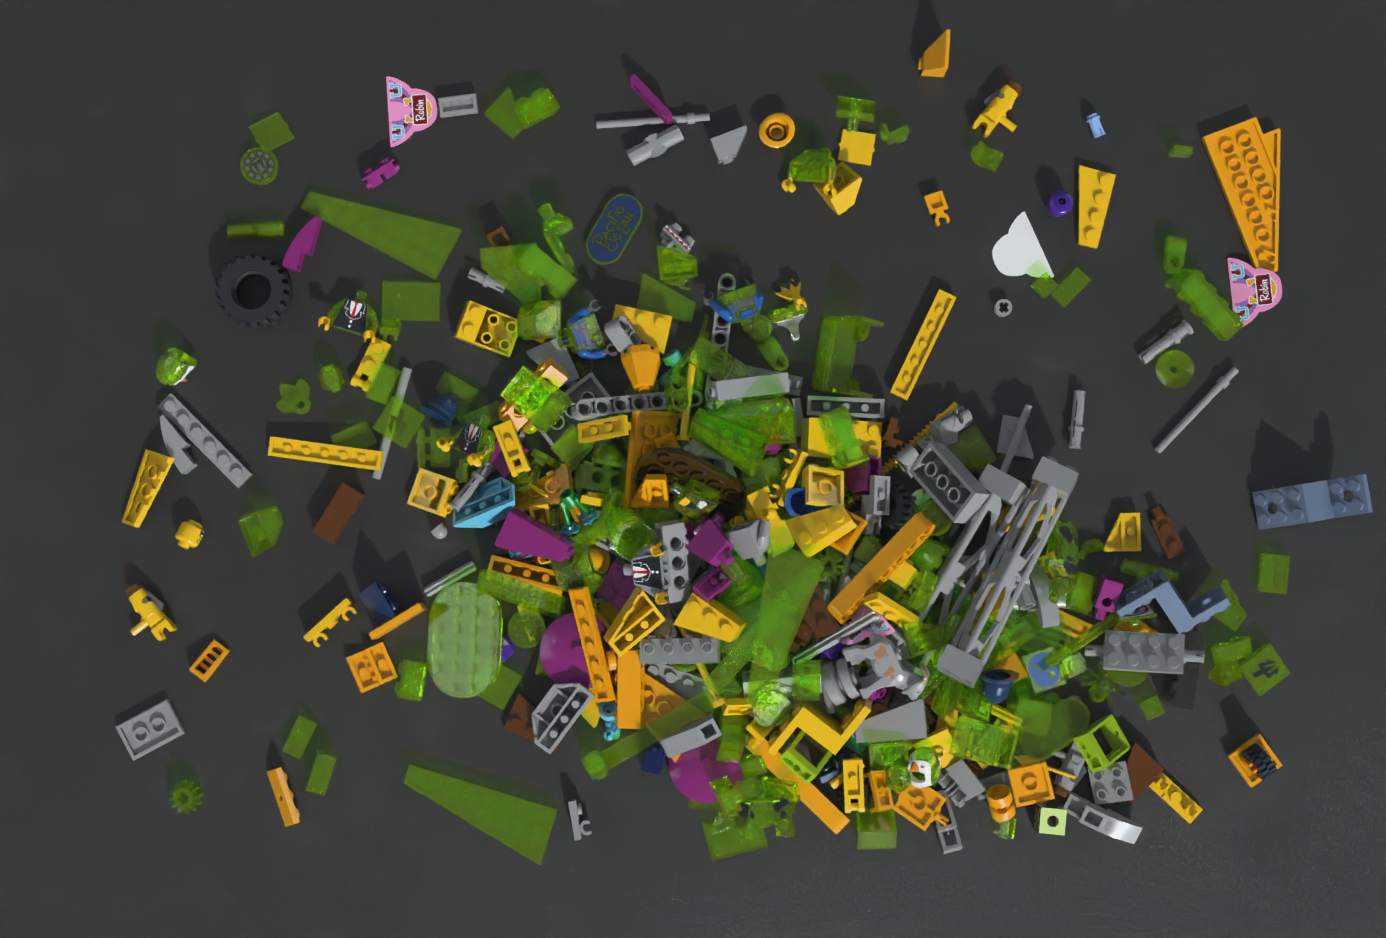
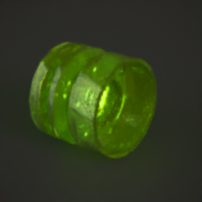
(628, 542)

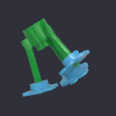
(571, 500)

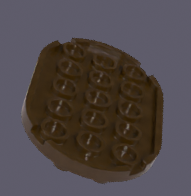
(684, 466)

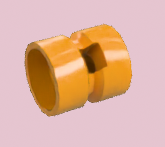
(1000, 802)

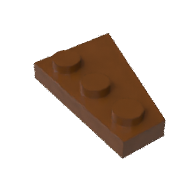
(520, 719)

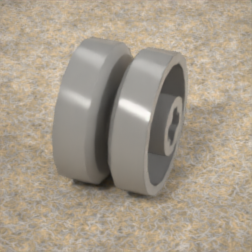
(841, 681)

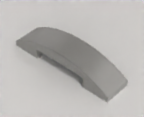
(1047, 611)

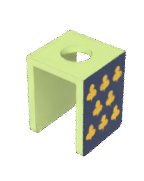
(1041, 815)

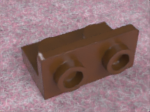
(890, 430)

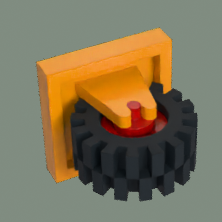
(1255, 760)

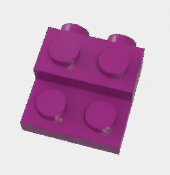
(616, 586)

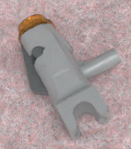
(1071, 763)

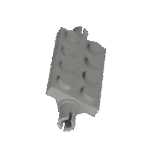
(1144, 652)

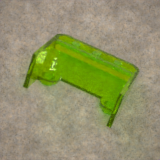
(837, 354)

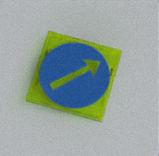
(1039, 674)

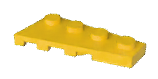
(1094, 197)
(147, 484)

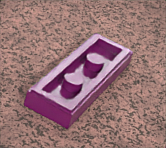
(650, 99)

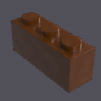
(337, 513)

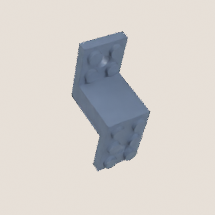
(1312, 502)
(1181, 615)

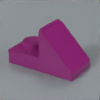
(712, 584)

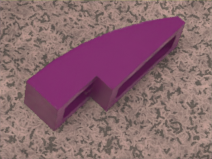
(302, 245)

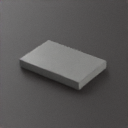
(150, 729)

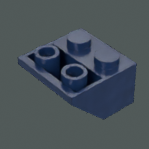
(379, 603)

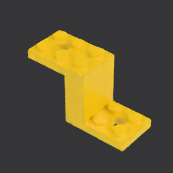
(820, 725)

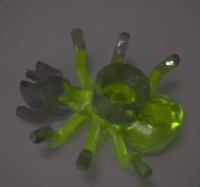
(1102, 685)

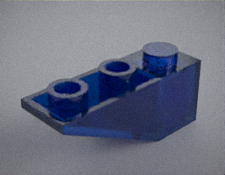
(654, 759)

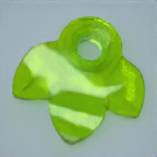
(292, 396)

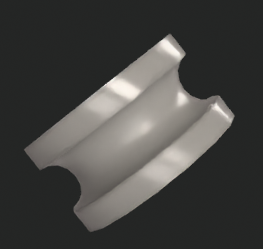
(1008, 308)

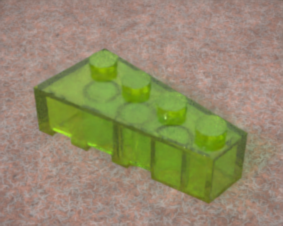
(730, 440)

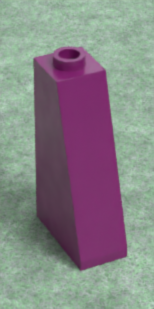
(533, 537)

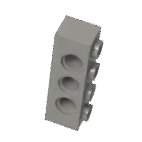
(664, 533)

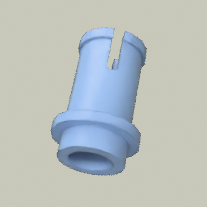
(1095, 125)

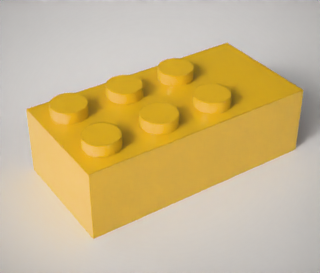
(814, 438)

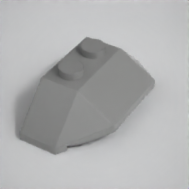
(558, 713)

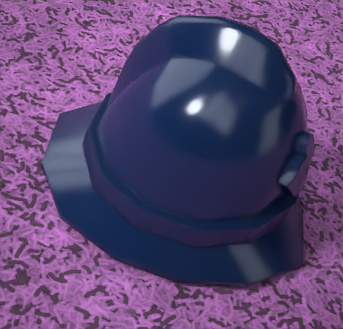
(441, 408)
(997, 684)

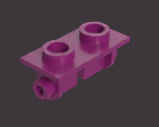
(385, 167)

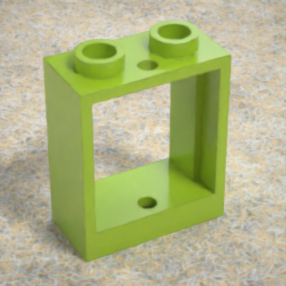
(1092, 751)
(805, 769)

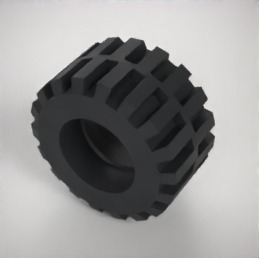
(904, 507)

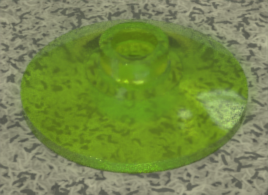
(1183, 365)

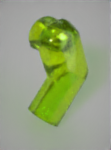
(1090, 546)

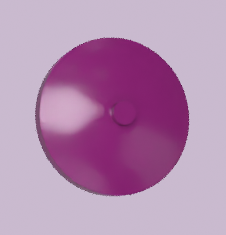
(563, 652)
(698, 768)

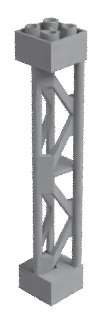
(1051, 482)
(1001, 488)

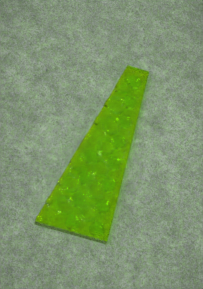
(405, 238)
(785, 597)
(505, 817)

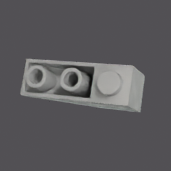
(691, 736)

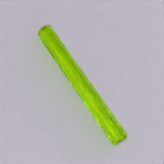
(1080, 641)

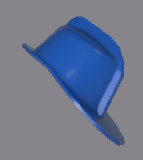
(795, 503)

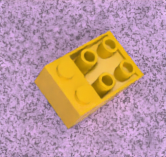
(487, 329)

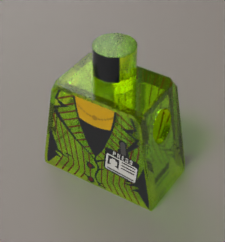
(694, 499)

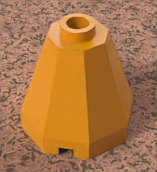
(641, 366)

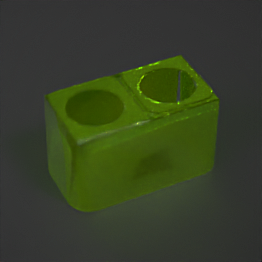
(383, 383)

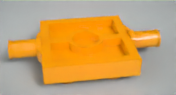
(920, 806)

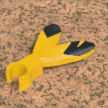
(793, 293)

